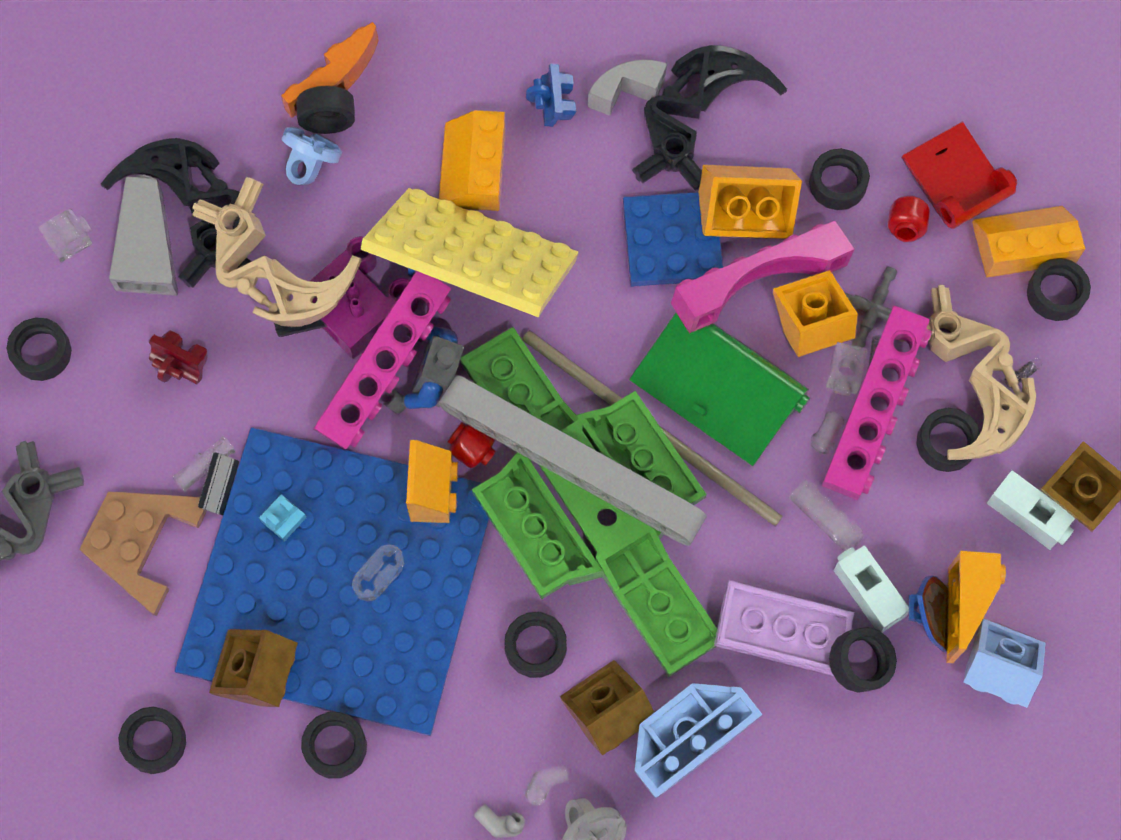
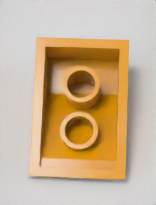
(971, 589)

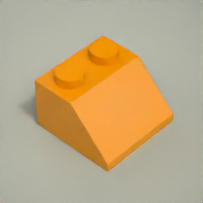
(815, 313)
(430, 483)

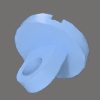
(311, 151)

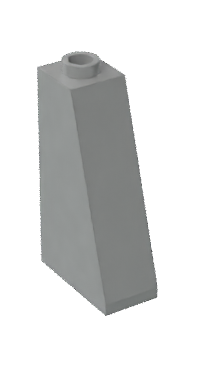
(142, 244)

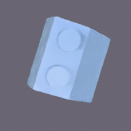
(1005, 663)

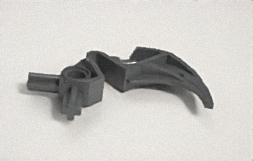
(33, 508)

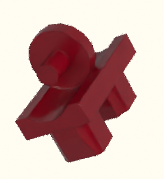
(174, 361)

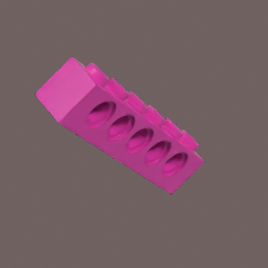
(421, 287)
(899, 326)

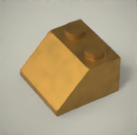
(1085, 486)
(254, 667)
(608, 706)

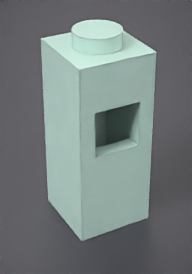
(1032, 511)
(871, 588)

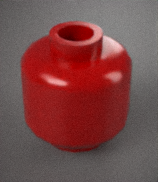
(908, 218)
(471, 446)

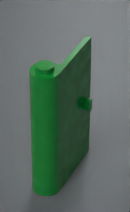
(721, 376)

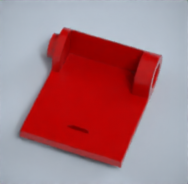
(961, 179)

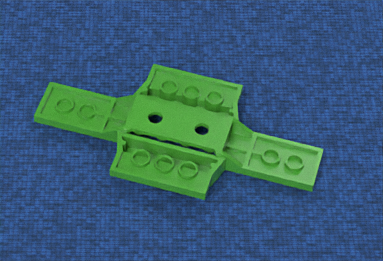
(627, 551)

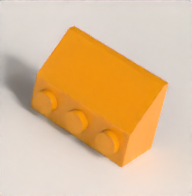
(473, 160)
(748, 201)
(1027, 240)

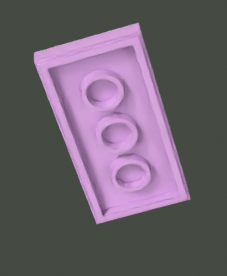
(780, 627)

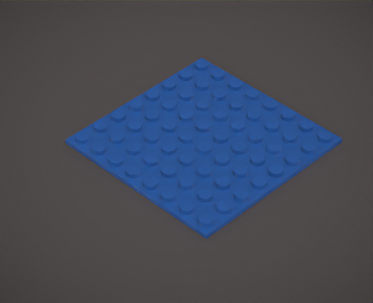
(352, 655)

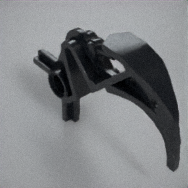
(668, 132)
(187, 154)

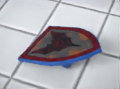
(933, 608)

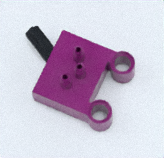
(360, 308)

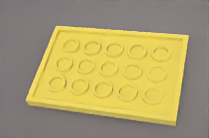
(471, 251)

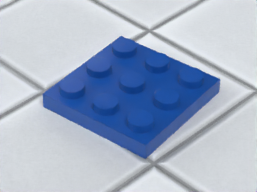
(667, 239)

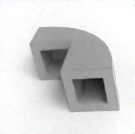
(635, 77)

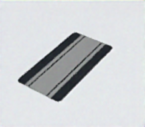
(218, 483)

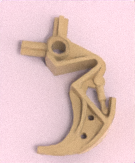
(238, 243)
(968, 337)

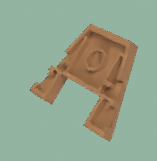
(126, 534)

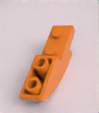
(343, 66)

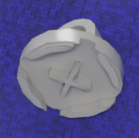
(593, 824)

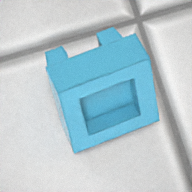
(282, 517)

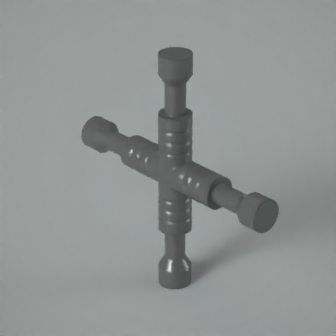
(874, 308)

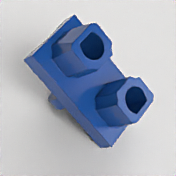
(548, 95)

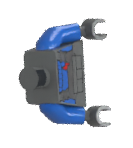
(434, 372)

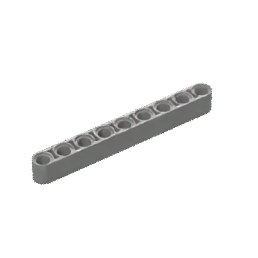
(573, 460)

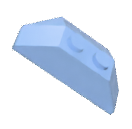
(690, 732)

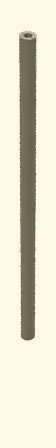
(684, 451)

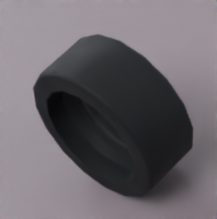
(325, 109)
(843, 158)
(1068, 270)
(26, 330)
(946, 415)
(545, 621)
(885, 657)
(131, 725)
(311, 733)

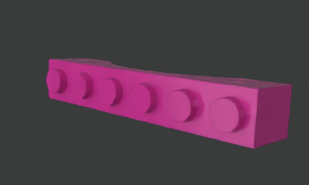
(814, 252)

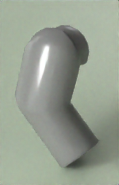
(500, 825)

